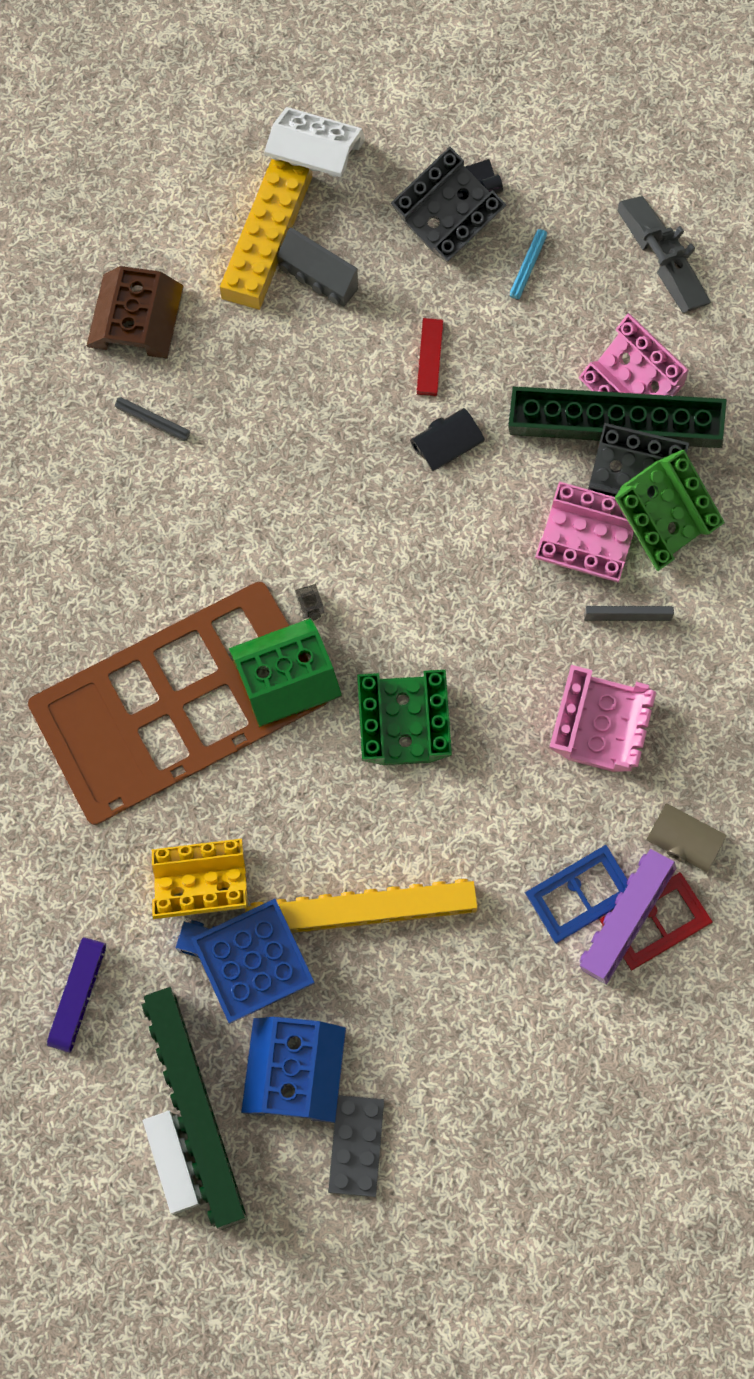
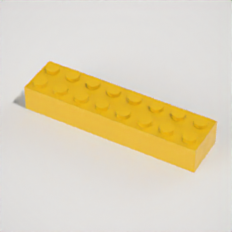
(264, 232)

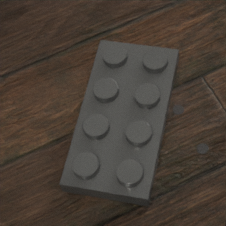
(356, 1146)

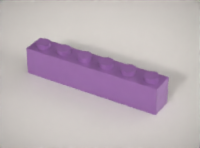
(627, 916)

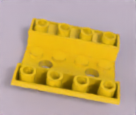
(199, 874)

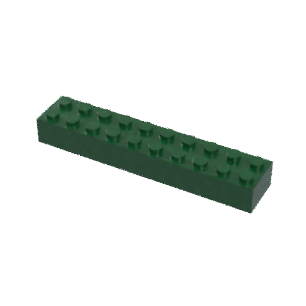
(583, 415)
(195, 1108)

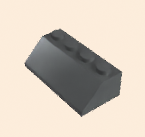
(318, 267)

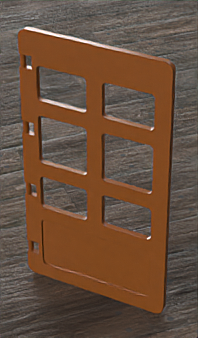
(100, 741)

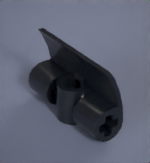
(485, 175)
(447, 439)

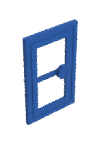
(568, 875)

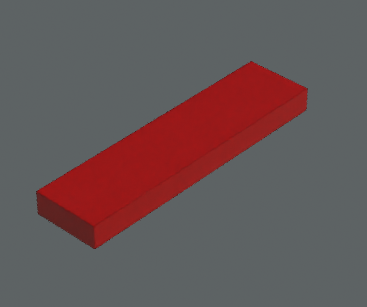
(429, 357)

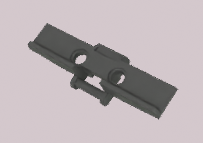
(651, 231)

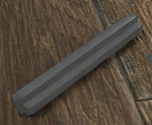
(152, 419)

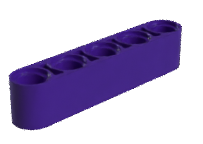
(74, 998)

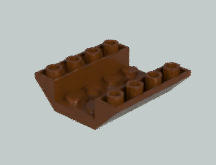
(150, 309)

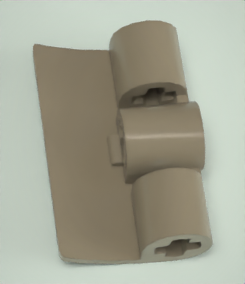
(686, 838)

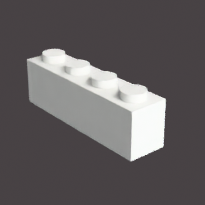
(171, 1162)

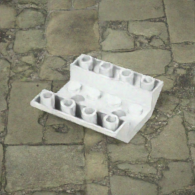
(313, 141)

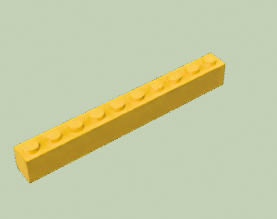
(378, 907)

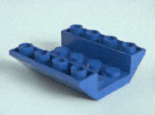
(311, 1068)

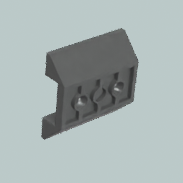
(435, 196)
(634, 450)

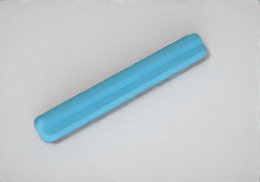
(528, 264)

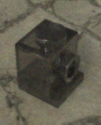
(306, 596)

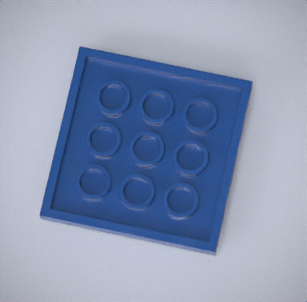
(252, 961)

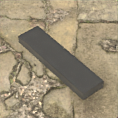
(628, 613)

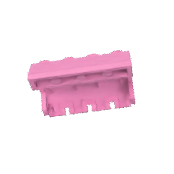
(602, 721)

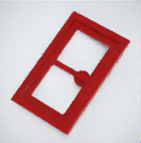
(700, 921)

